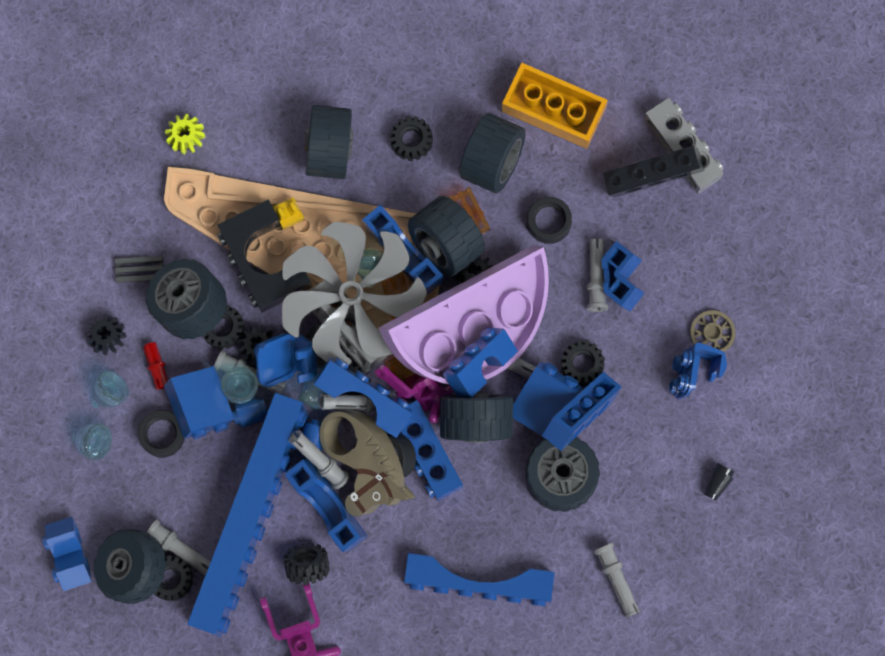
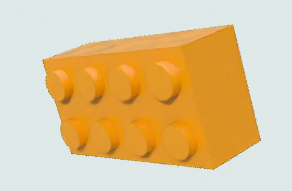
(554, 105)

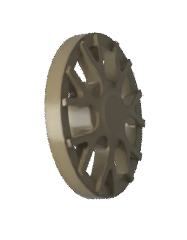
(713, 331)

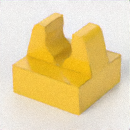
(288, 213)

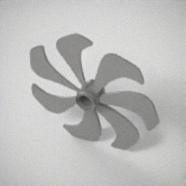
(312, 261)

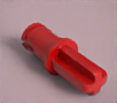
(156, 365)

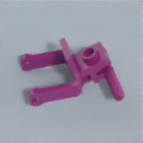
(423, 389)
(299, 636)

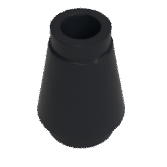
(718, 481)

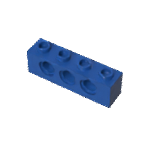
(581, 411)
(450, 481)

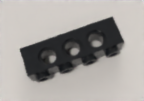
(653, 171)

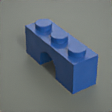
(466, 372)

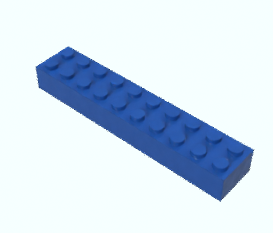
(247, 517)

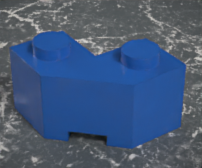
(618, 266)
(69, 559)

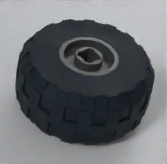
(129, 566)

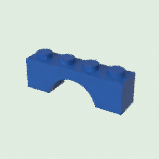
(418, 265)
(338, 378)
(316, 489)

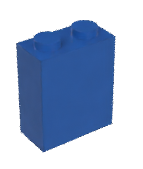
(544, 397)
(199, 403)

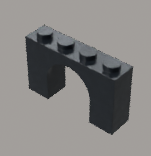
(238, 235)

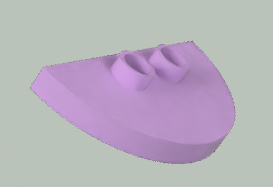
(501, 297)

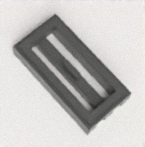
(139, 260)

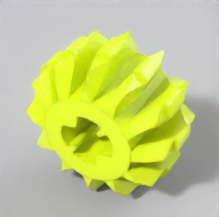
(184, 142)

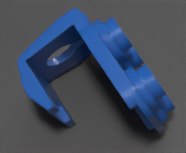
(282, 357)
(688, 365)

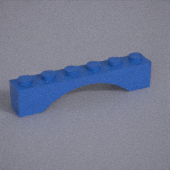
(427, 572)

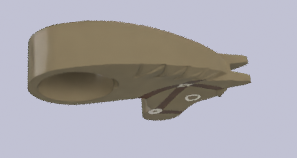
(374, 458)

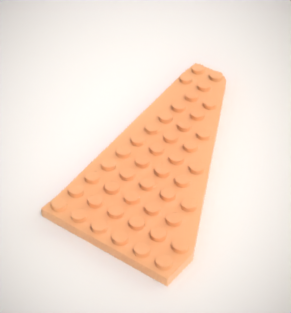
(210, 199)

